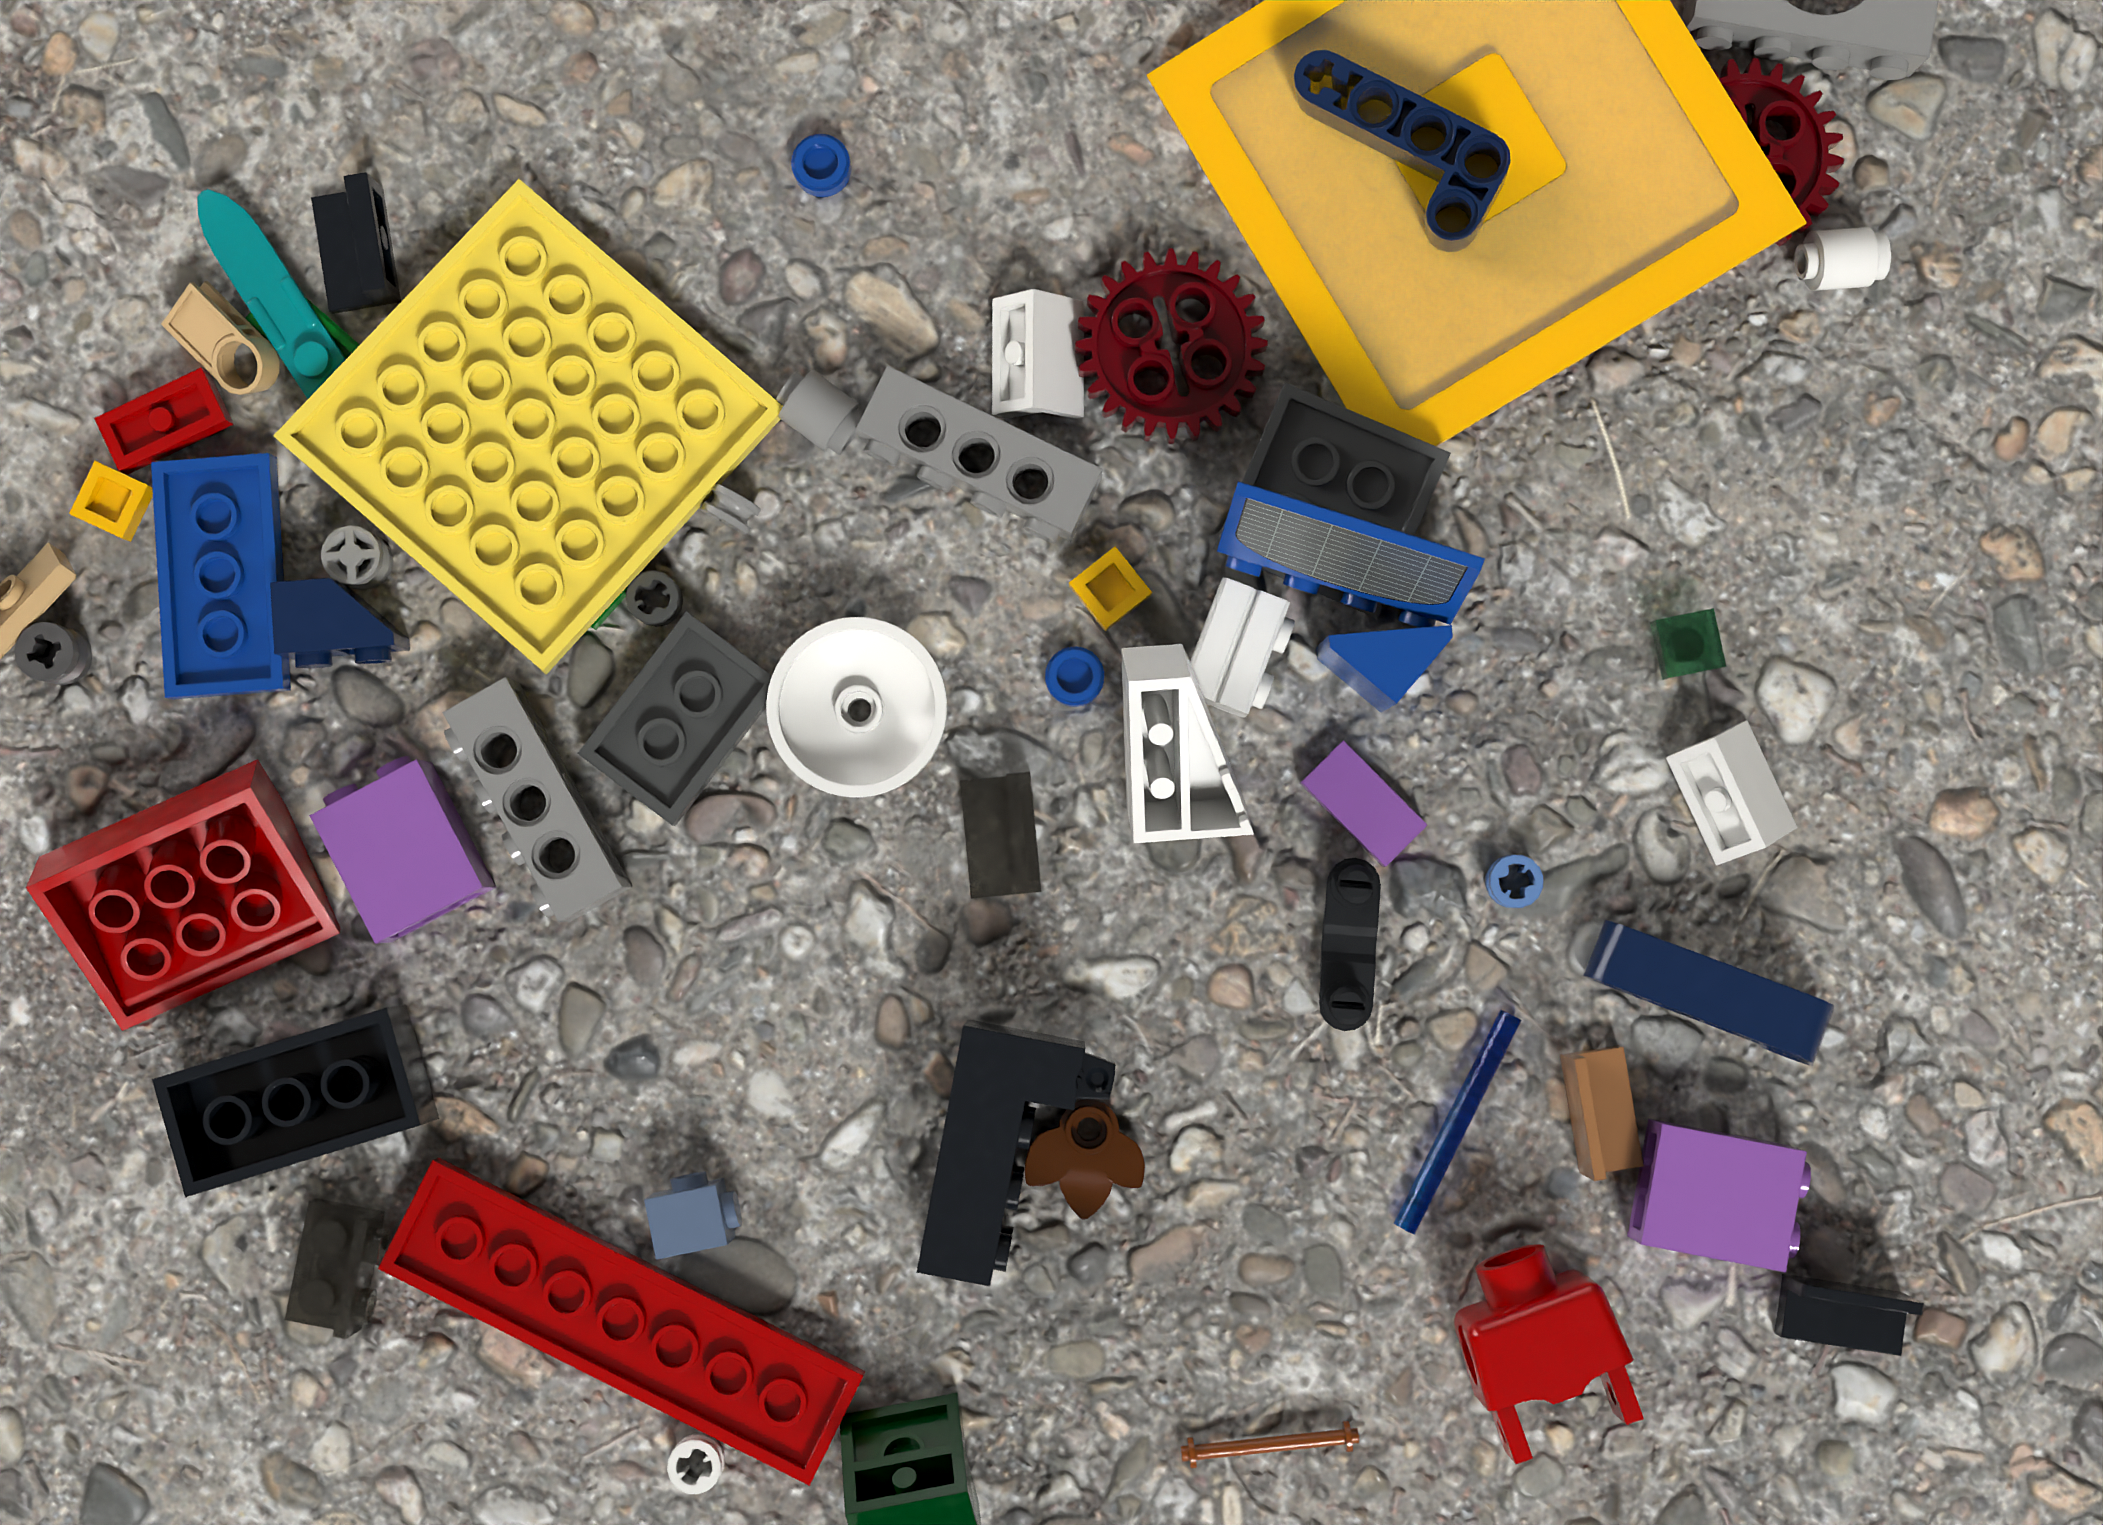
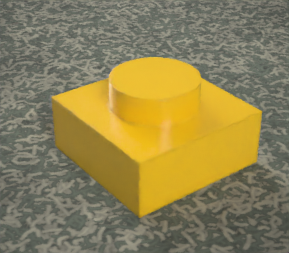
(112, 501)
(1110, 588)

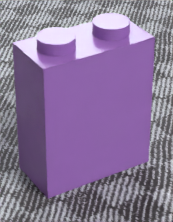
(401, 849)
(1719, 1195)

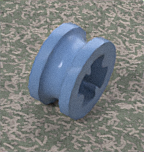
(1500, 869)

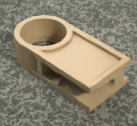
(212, 333)

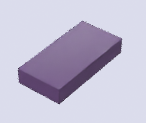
(1363, 803)

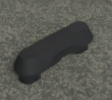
(1349, 944)

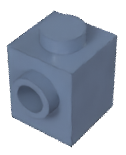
(692, 1215)

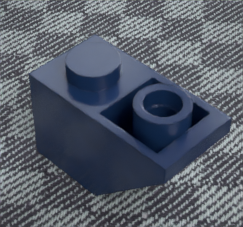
(329, 620)

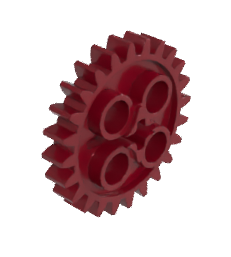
(1804, 157)
(1221, 334)

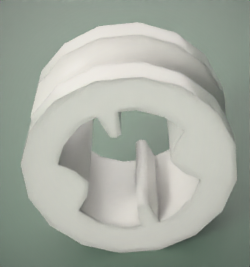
(708, 1477)

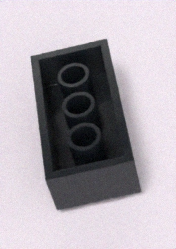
(295, 1099)

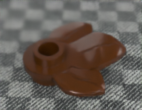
(1085, 1165)

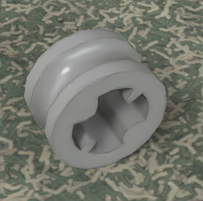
(730, 509)

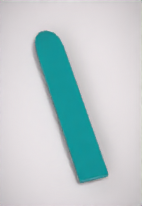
(269, 291)

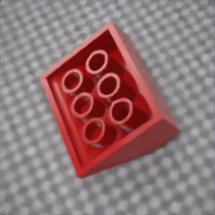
(185, 895)

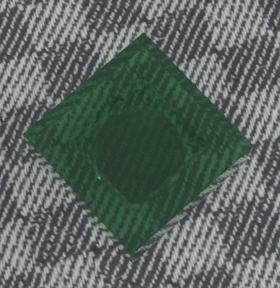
(1688, 644)

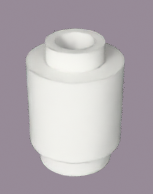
(1842, 258)

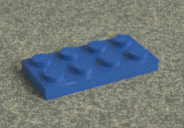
(214, 574)

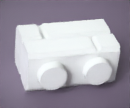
(1237, 646)

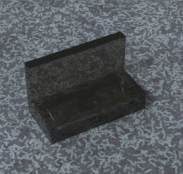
(1001, 835)

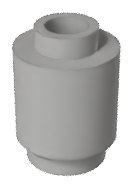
(819, 411)

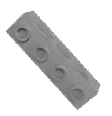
(905, 401)
(473, 731)

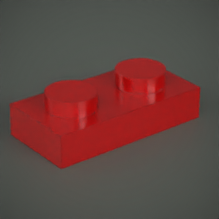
(163, 421)

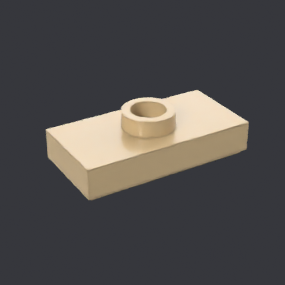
(32, 593)

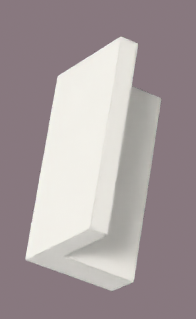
(1036, 355)
(1732, 793)

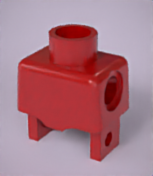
(1540, 1341)

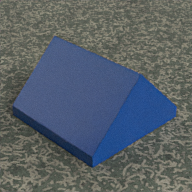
(1383, 663)

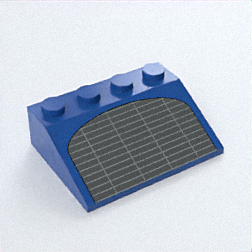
(1347, 555)

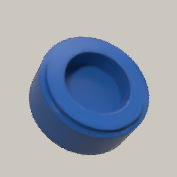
(821, 165)
(1074, 676)

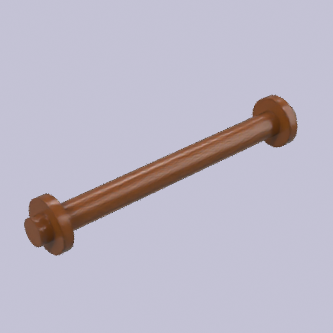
(1345, 1436)

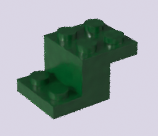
(908, 1465)

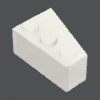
(1173, 754)

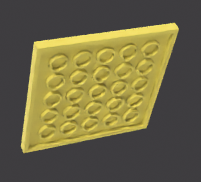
(531, 425)

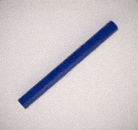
(1457, 1122)

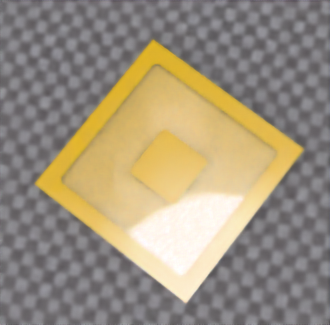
(1614, 204)

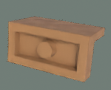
(1601, 1111)

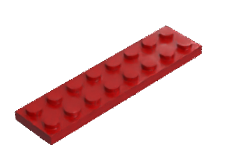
(622, 1320)

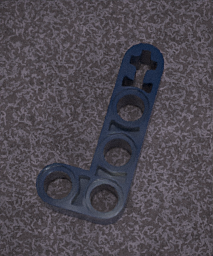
(1393, 138)
(1710, 992)

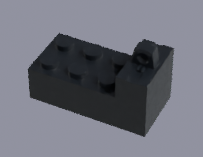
(981, 1130)

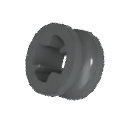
(649, 581)

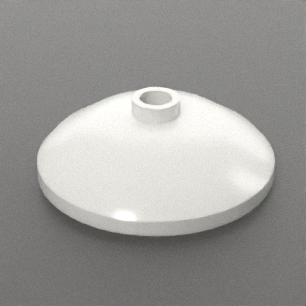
(813, 699)

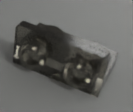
(337, 1267)

